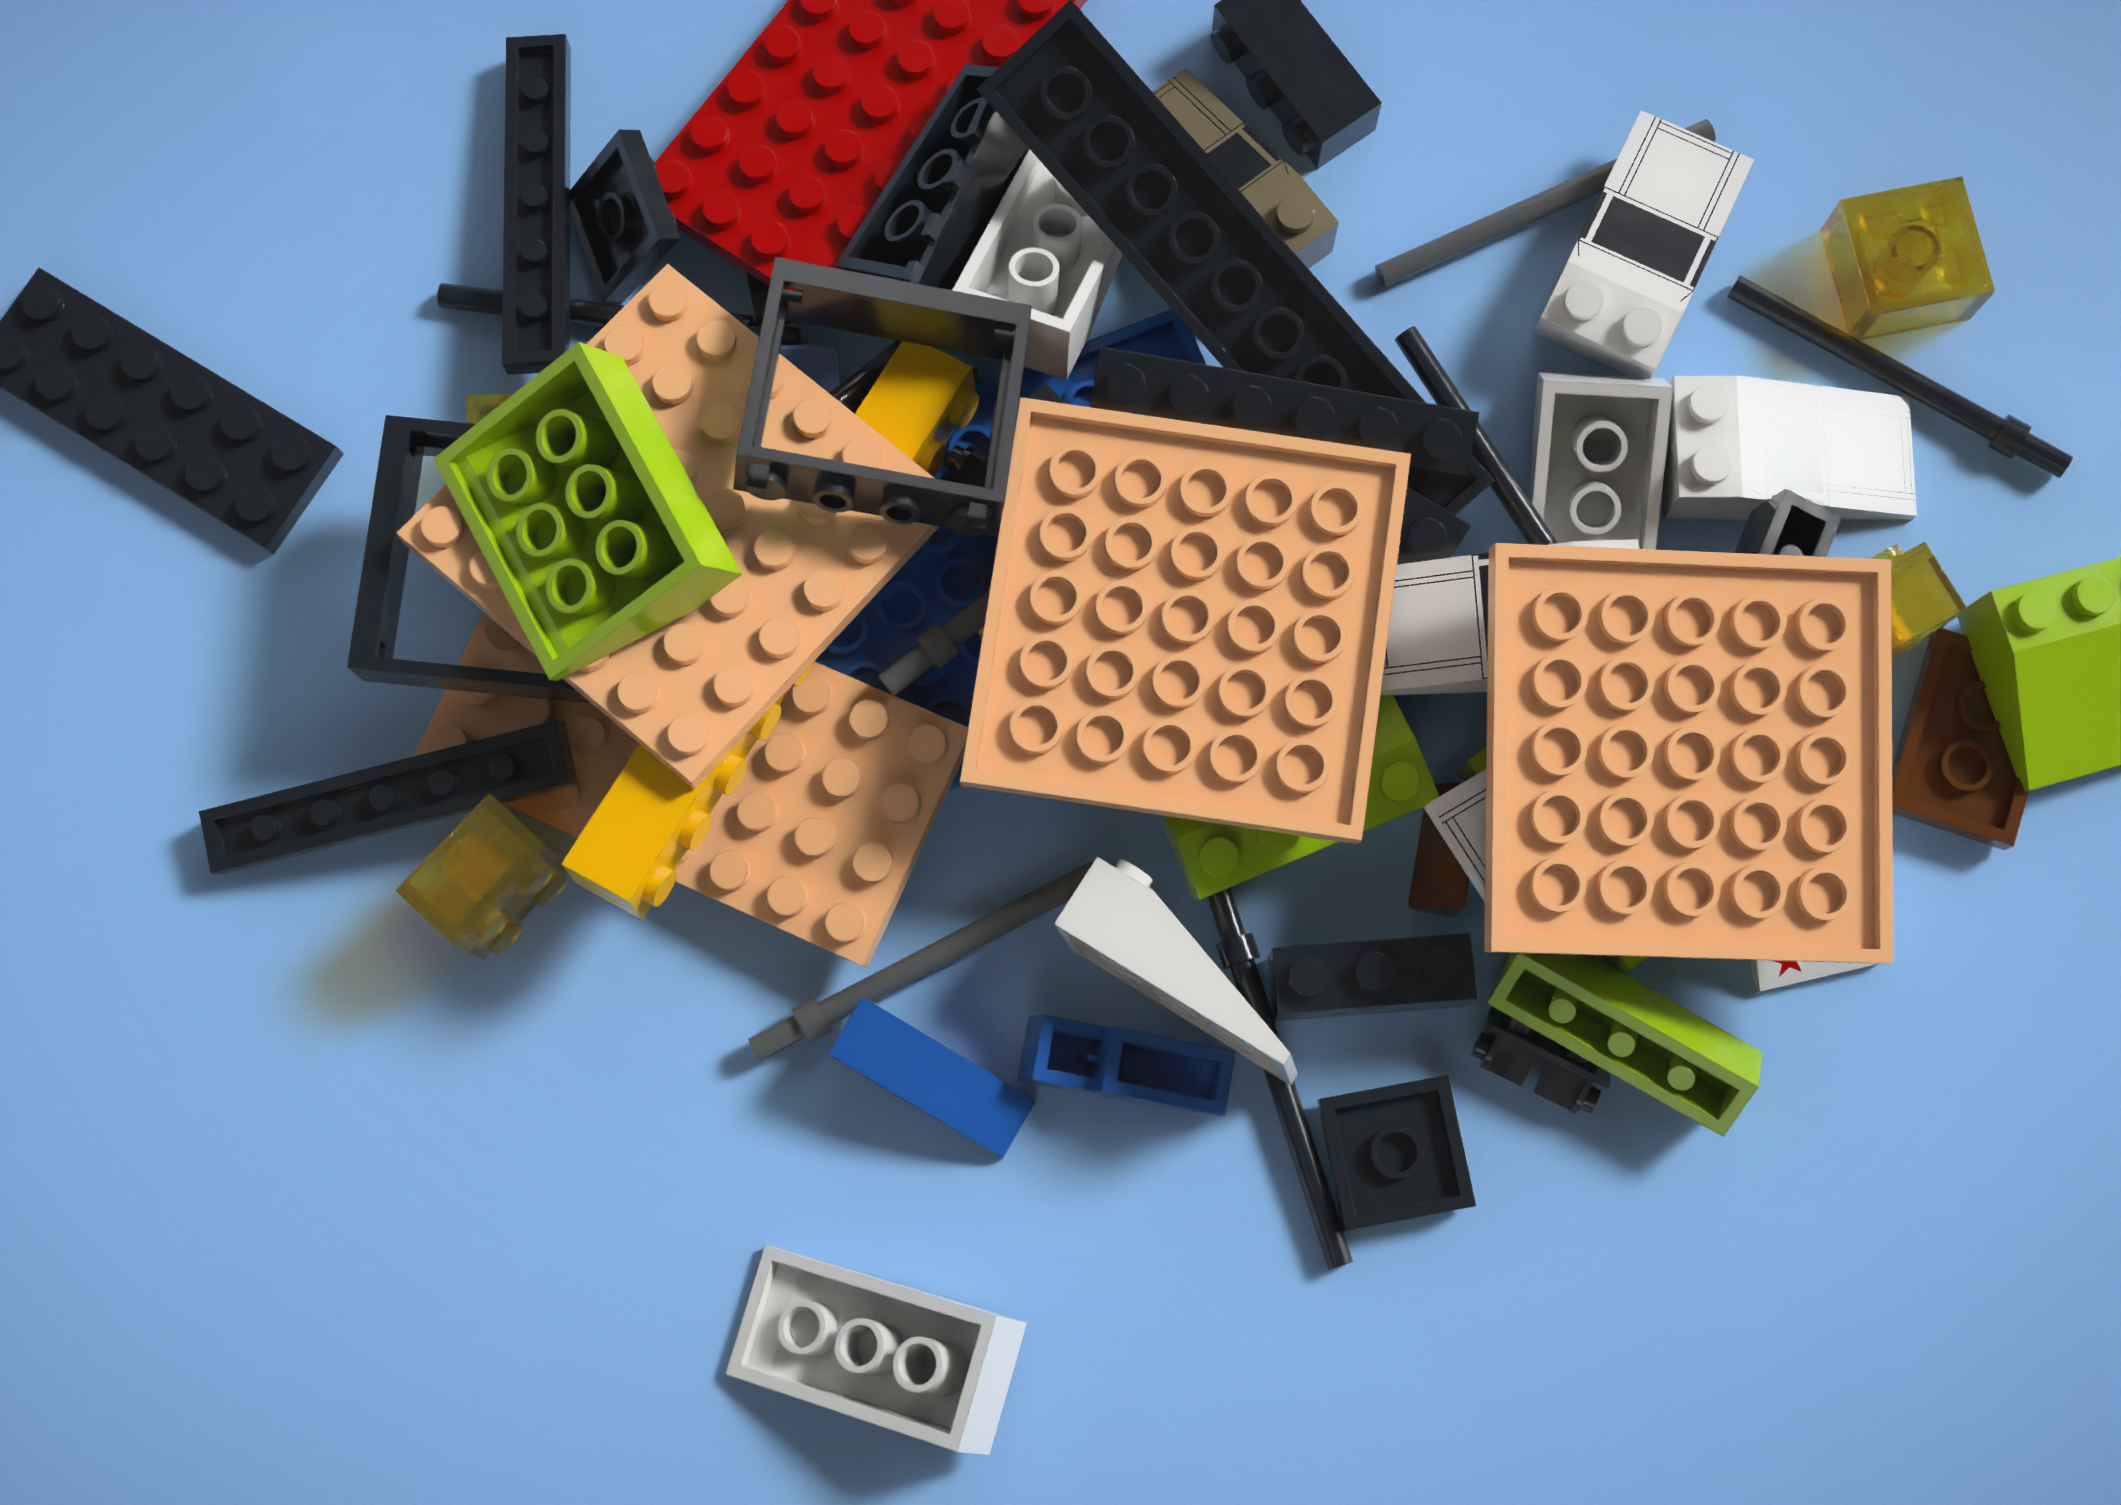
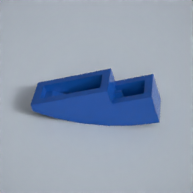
(1126, 1065)
(931, 1077)

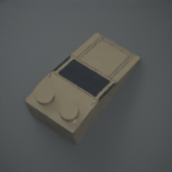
(1253, 168)

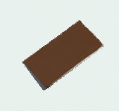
(1438, 878)

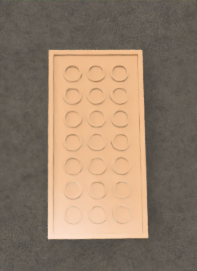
(811, 832)

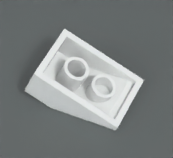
(1599, 455)

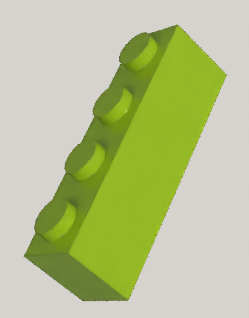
(1631, 1033)

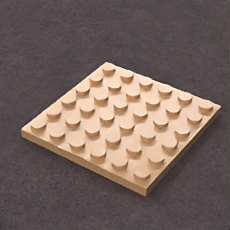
(803, 569)
(1188, 621)
(1688, 755)

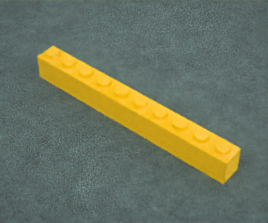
(650, 811)

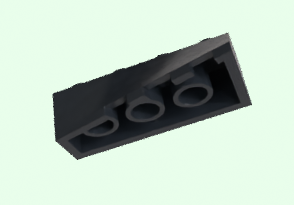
(938, 189)

